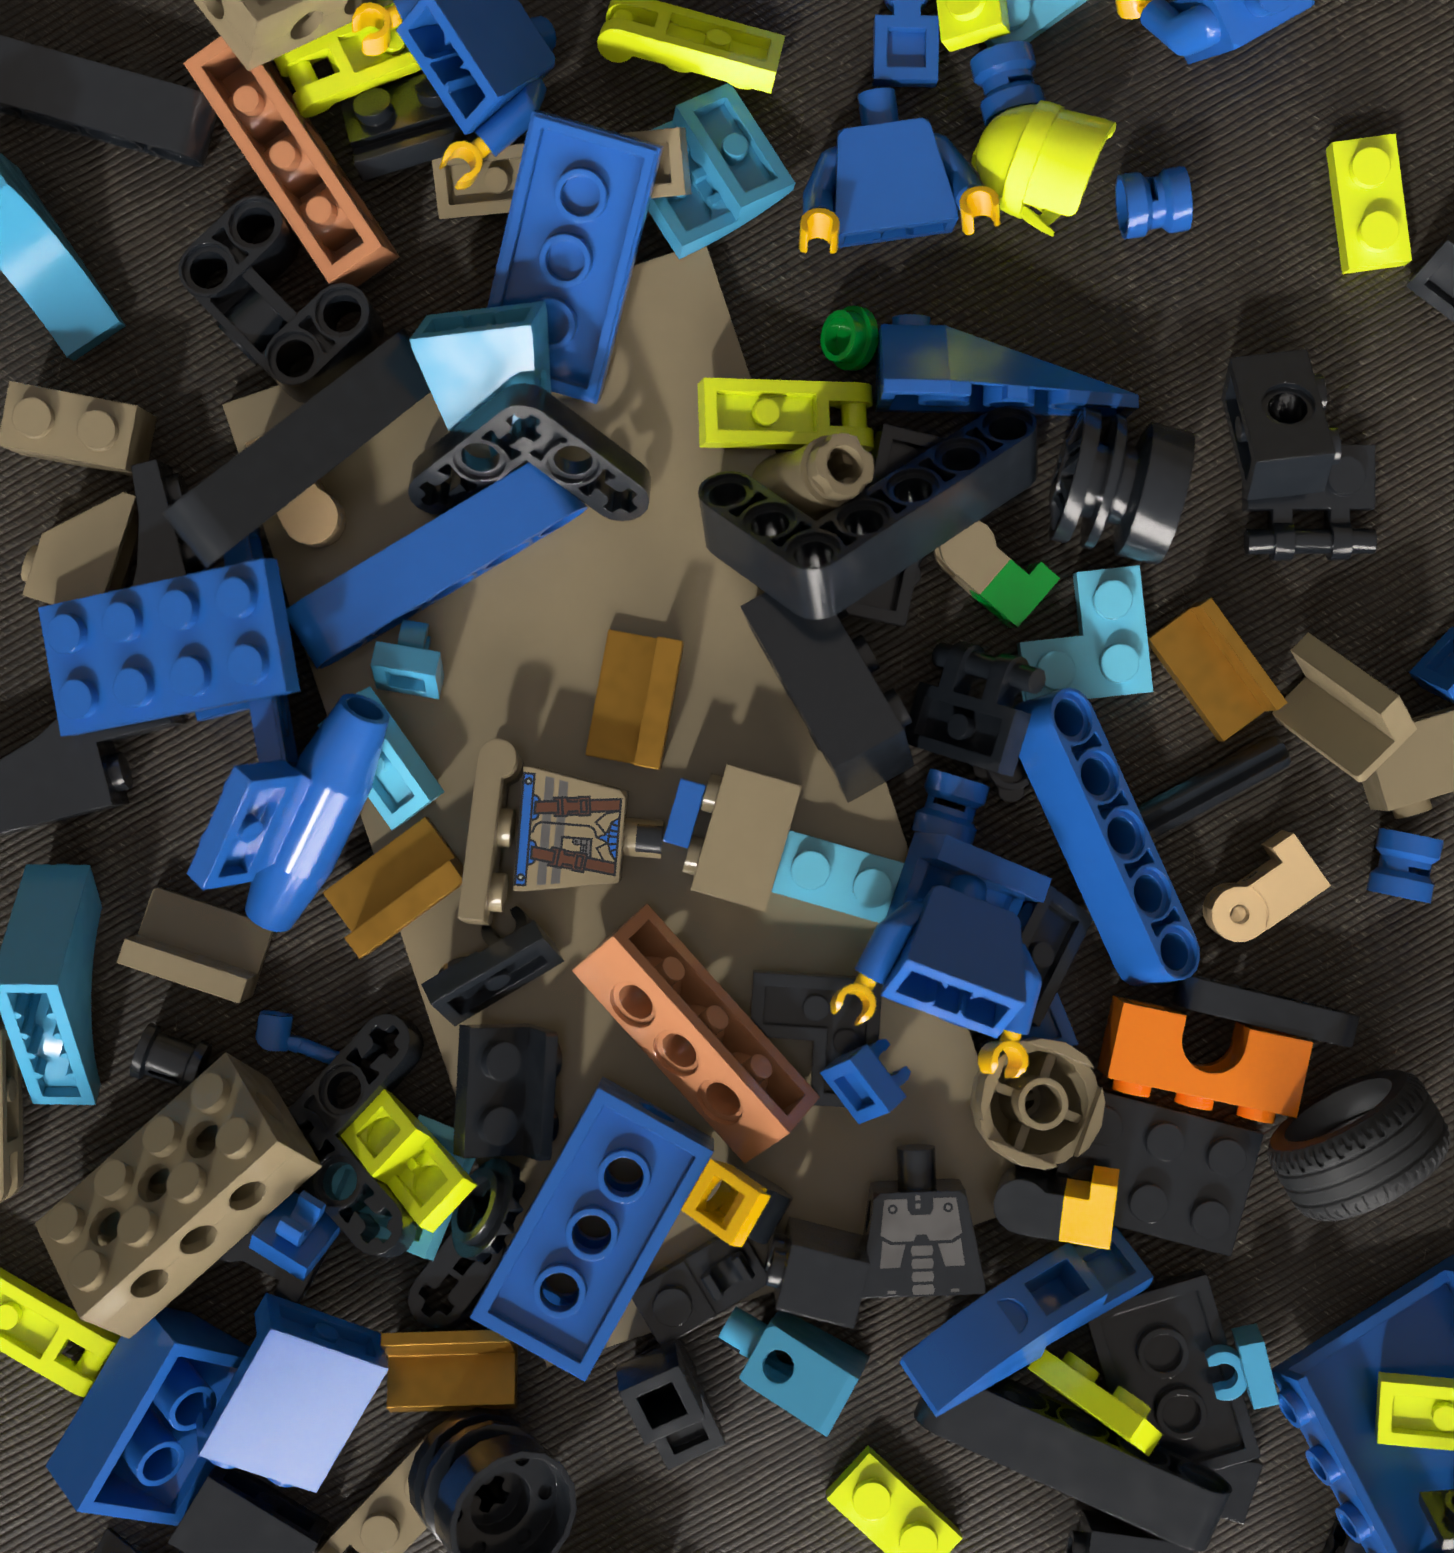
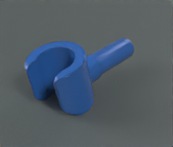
(274, 1034)

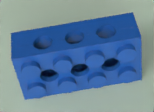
(608, 1269)

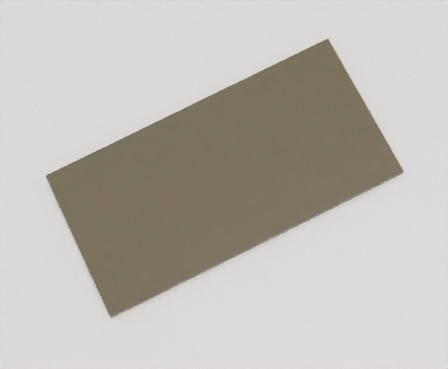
(526, 669)

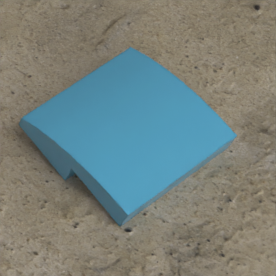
(730, 170)

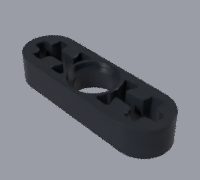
(1266, 1010)

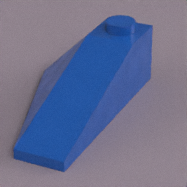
(956, 372)

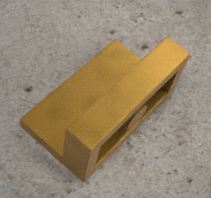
(1215, 669)
(634, 699)
(395, 886)
(450, 1370)

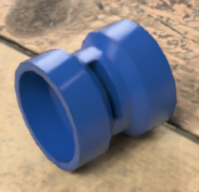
(1006, 78)
(1154, 202)
(946, 820)
(1405, 865)

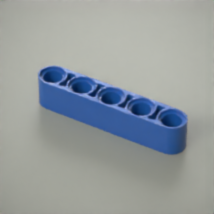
(430, 563)
(1106, 841)

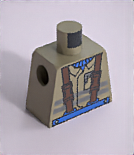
(577, 832)

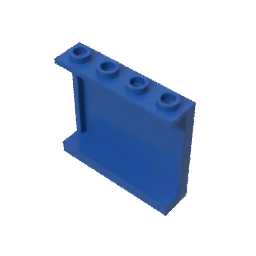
(1333, 1401)

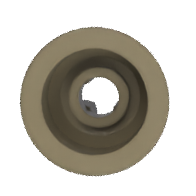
(818, 474)

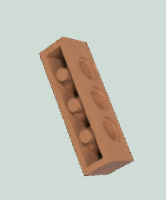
(293, 165)
(696, 1034)

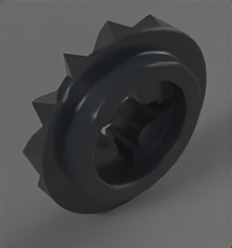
(488, 1211)

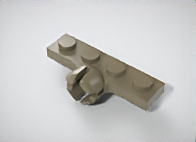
(498, 175)

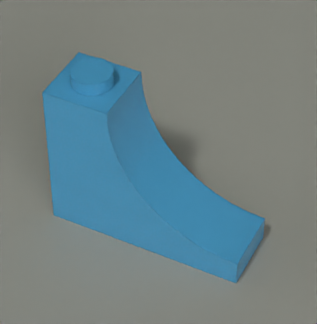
(48, 269)
(49, 982)

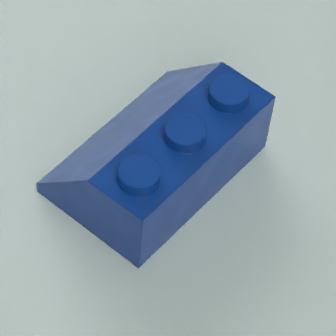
(136, 1431)

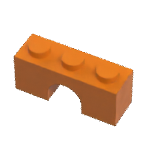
(1258, 1072)

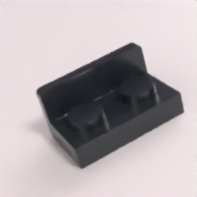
(506, 1091)

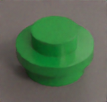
(850, 337)

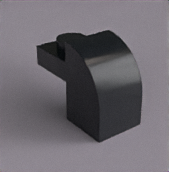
(669, 1404)

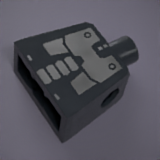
(920, 1232)

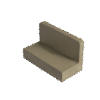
(1343, 711)
(198, 946)

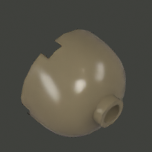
(1059, 1112)

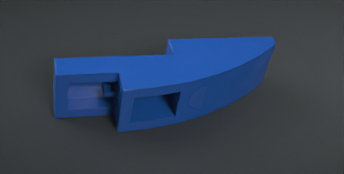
(1021, 1318)

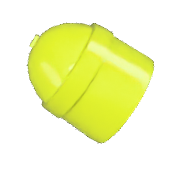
(1040, 160)

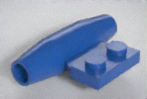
(291, 823)

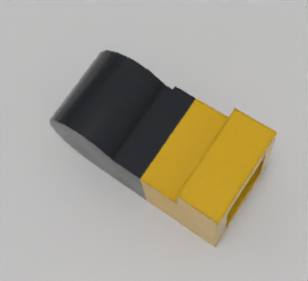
(1058, 1206)
(741, 1207)

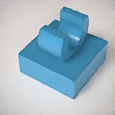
(410, 664)
(1250, 1365)

